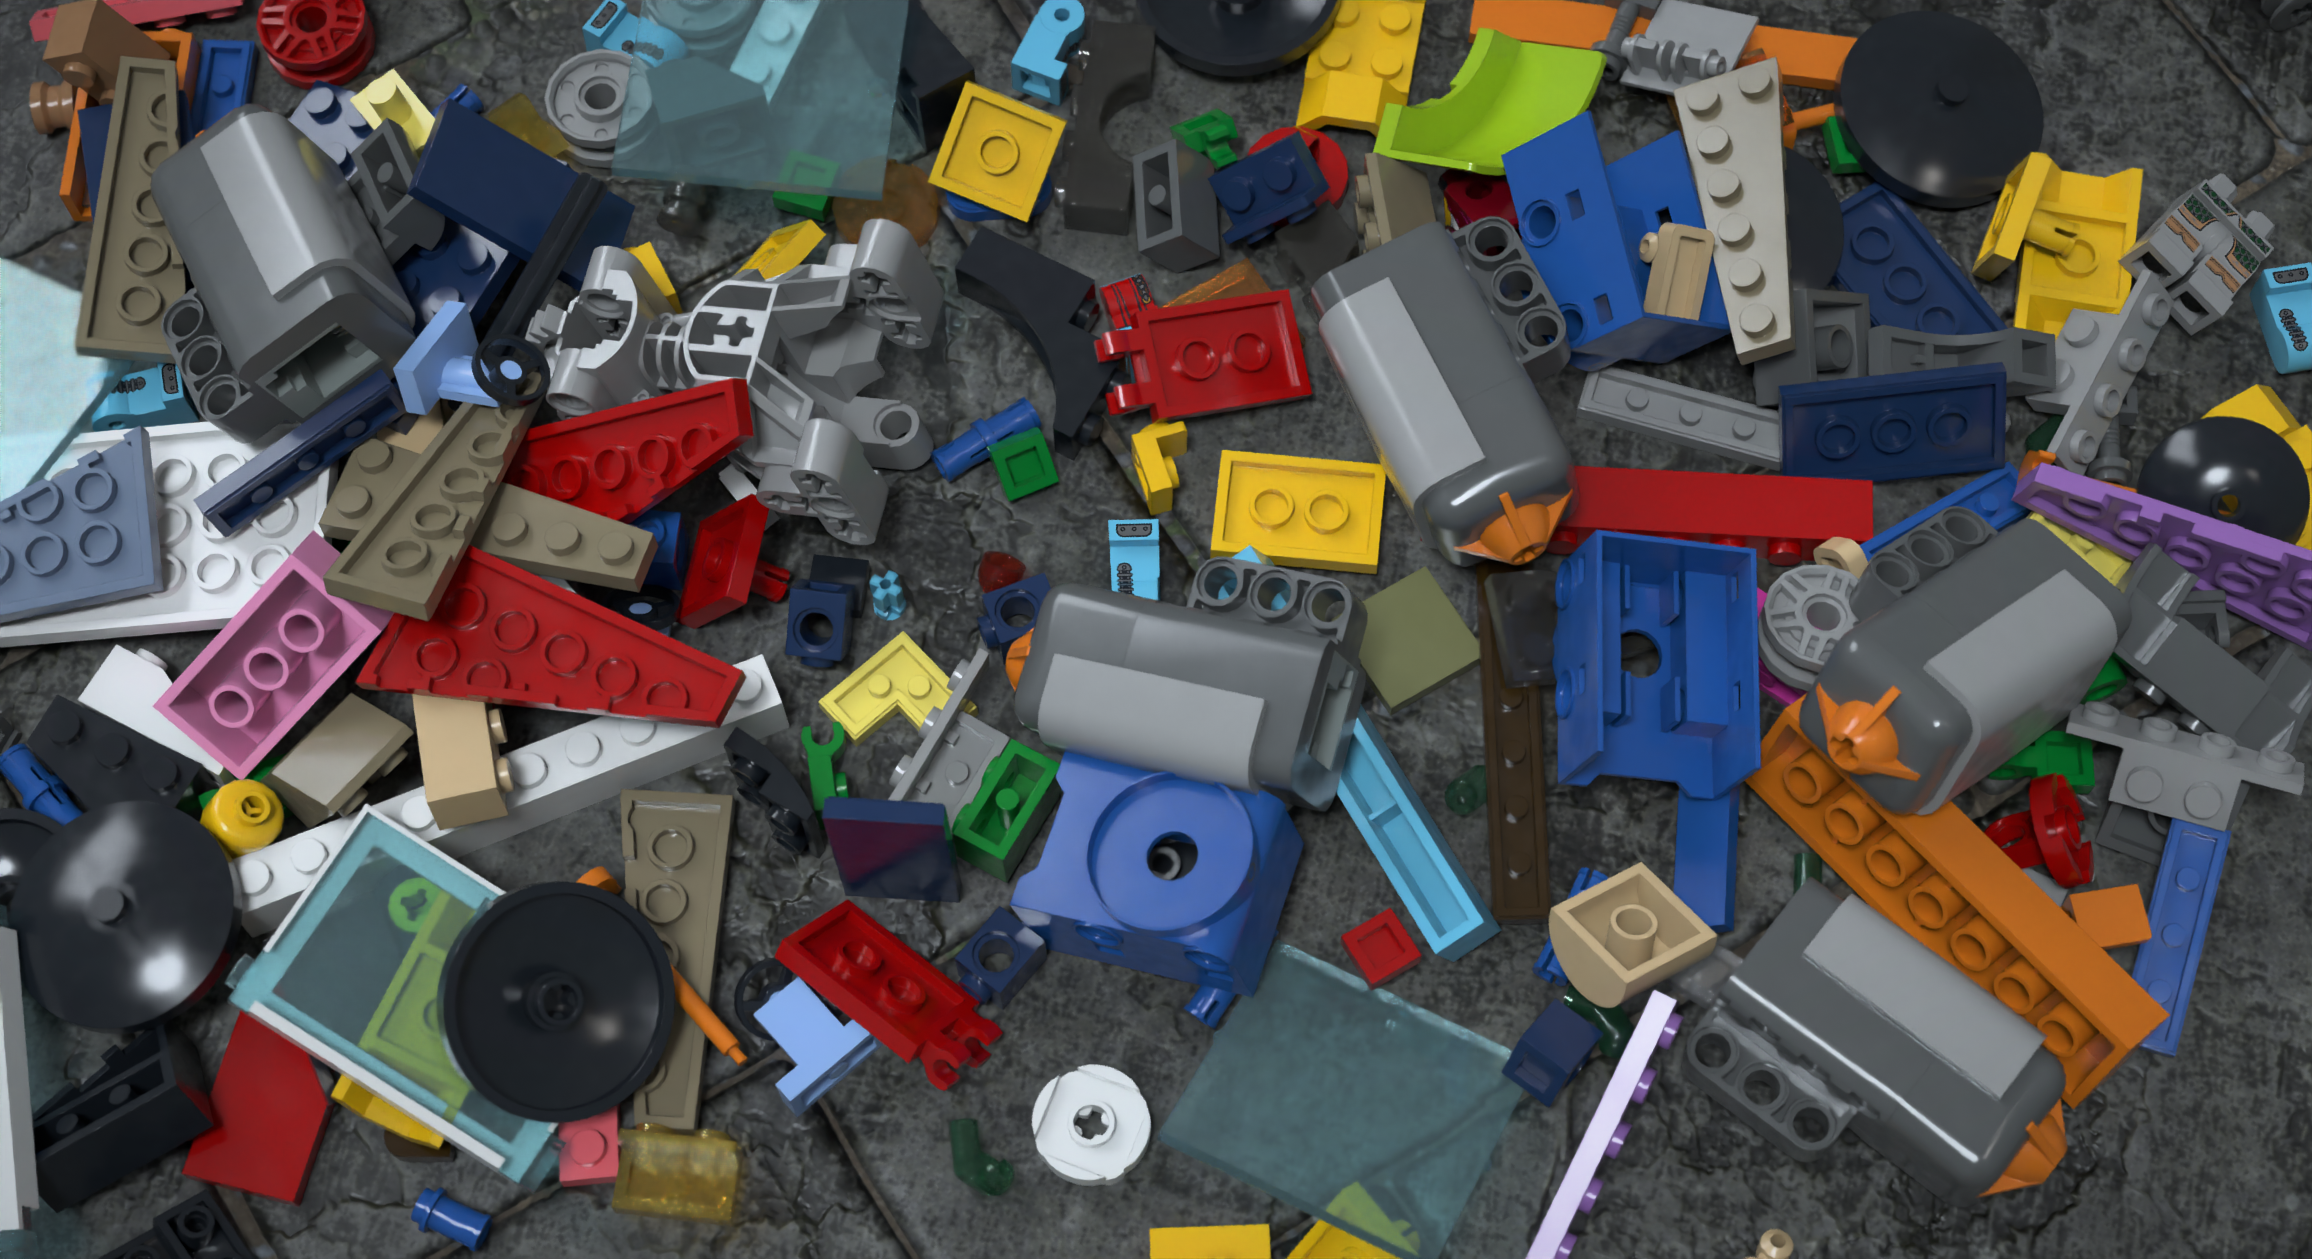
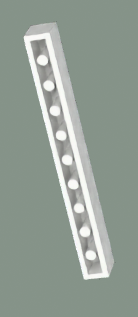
(549, 782)

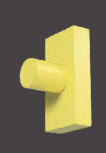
(394, 100)

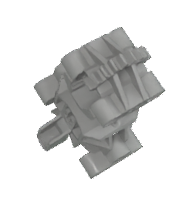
(799, 342)

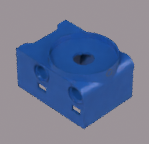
(1585, 237)
(1687, 714)
(1107, 906)

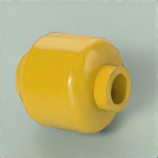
(244, 816)

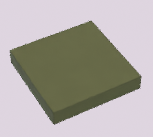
(1414, 641)

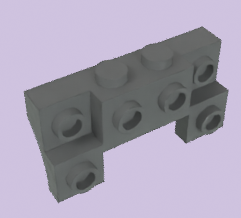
(2196, 674)

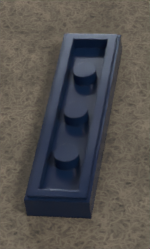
(302, 454)

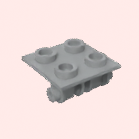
(1685, 46)

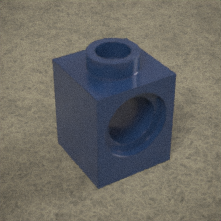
(833, 601)
(999, 605)
(1000, 935)
(1552, 1052)

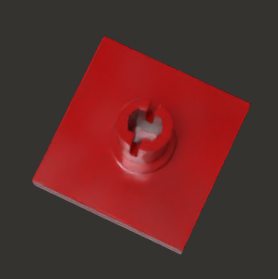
(727, 564)

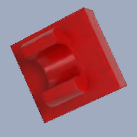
(1380, 949)

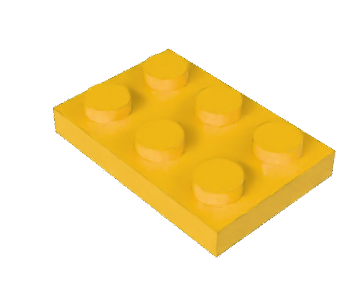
(1299, 510)

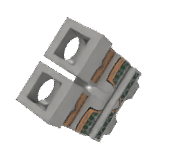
(2203, 250)

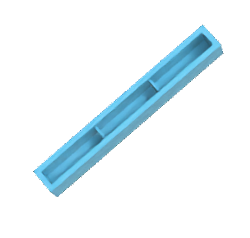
(1403, 832)

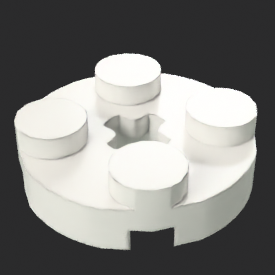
(1076, 1095)

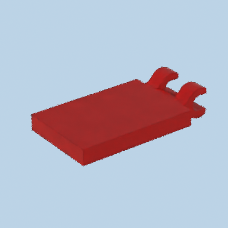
(1209, 357)
(890, 991)
(264, 1118)

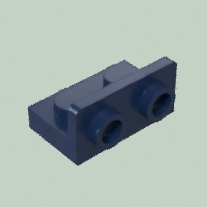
(1268, 187)

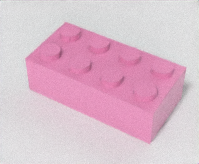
(271, 661)

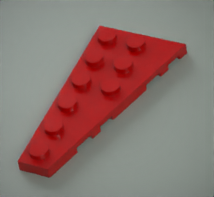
(633, 453)
(540, 646)

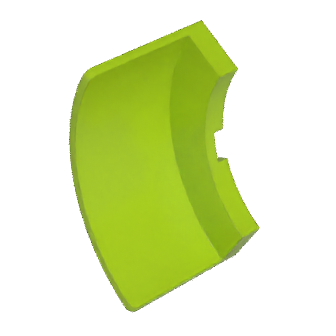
(1494, 105)

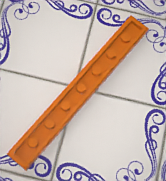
(1803, 56)

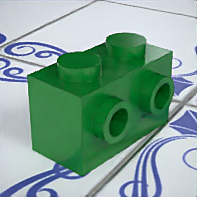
(1007, 810)

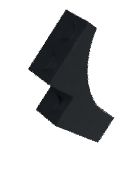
(1053, 313)

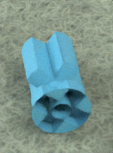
(887, 596)

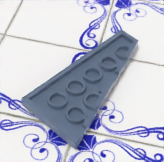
(82, 534)

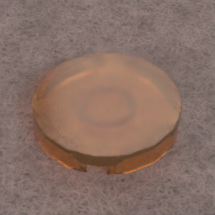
(905, 200)

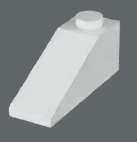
(126, 692)

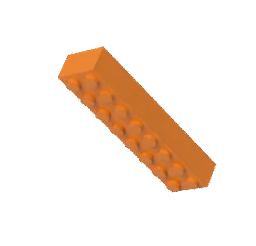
(1967, 905)

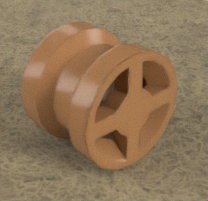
(52, 106)

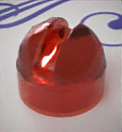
(999, 570)

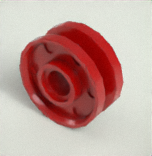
(316, 39)

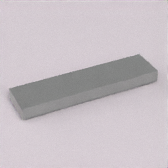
(1682, 415)

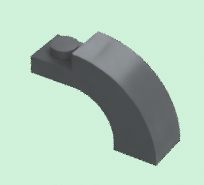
(2024, 352)

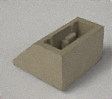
(1390, 200)
(331, 763)

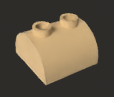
(1626, 936)

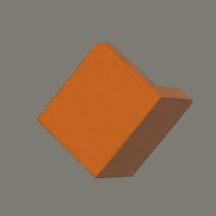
(2110, 916)

